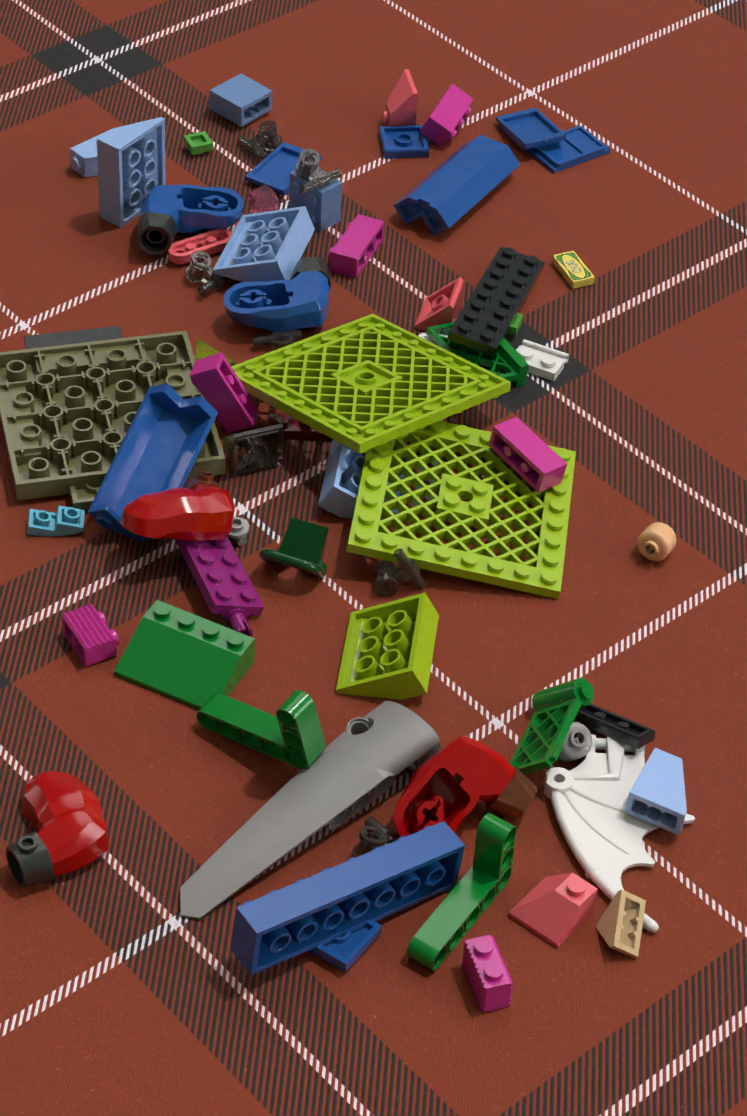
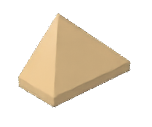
(623, 923)

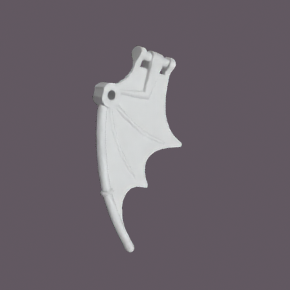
(592, 816)

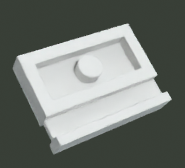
(542, 360)

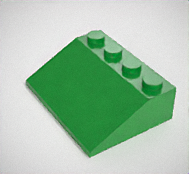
(185, 656)

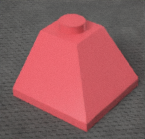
(402, 103)
(556, 907)

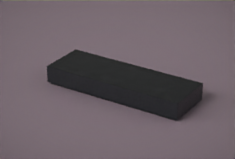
(615, 726)

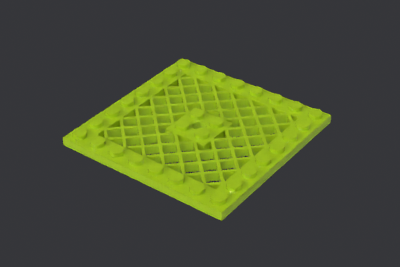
(368, 382)
(371, 537)

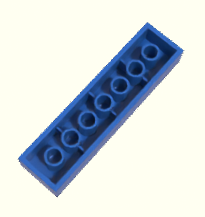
(346, 897)

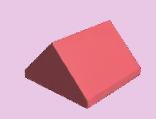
(441, 306)

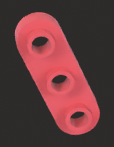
(208, 242)

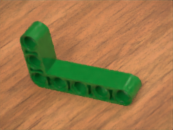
(290, 737)
(470, 896)

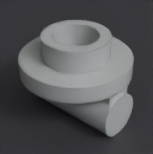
(239, 530)

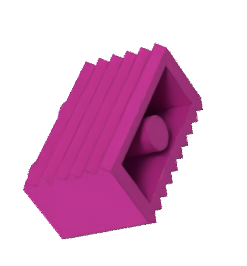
(89, 634)
(487, 973)

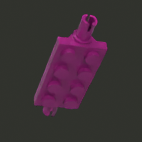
(222, 581)

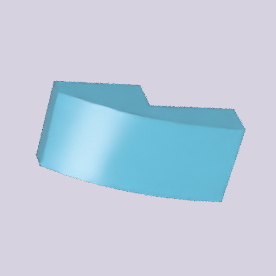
(63, 522)

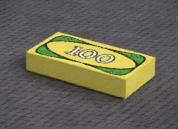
(573, 269)

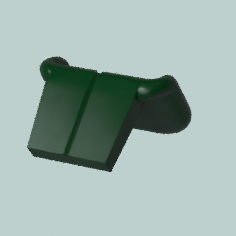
(301, 548)

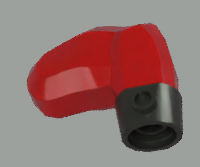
(67, 827)

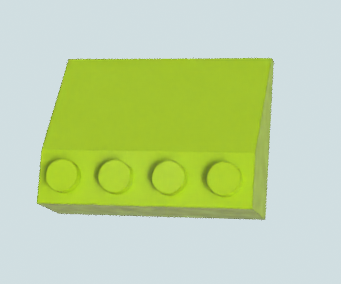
(389, 649)

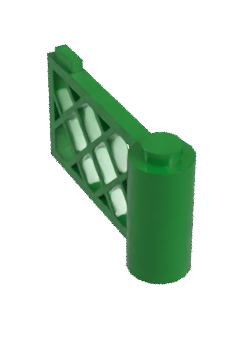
(557, 709)

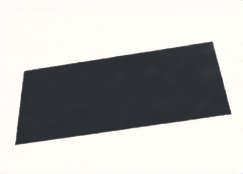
(72, 337)

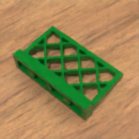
(505, 359)

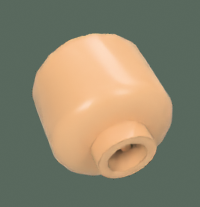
(657, 541)

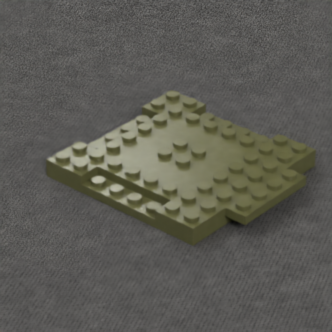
(74, 404)

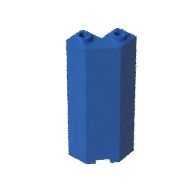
(458, 184)
(153, 453)

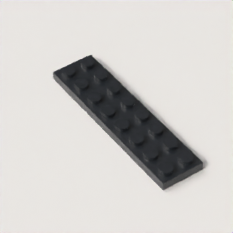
(496, 301)

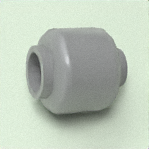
(576, 744)

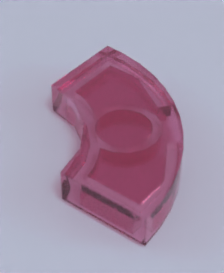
(263, 199)

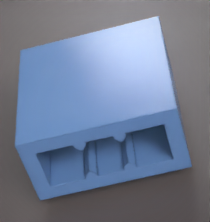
(241, 99)

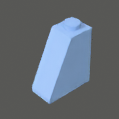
(84, 157)
(660, 792)

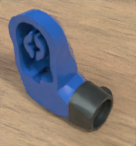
(185, 211)
(283, 303)

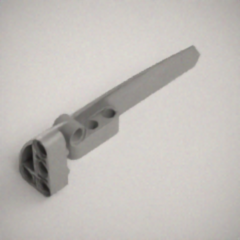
(330, 792)

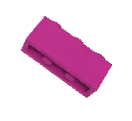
(447, 116)
(356, 246)
(224, 392)
(527, 454)

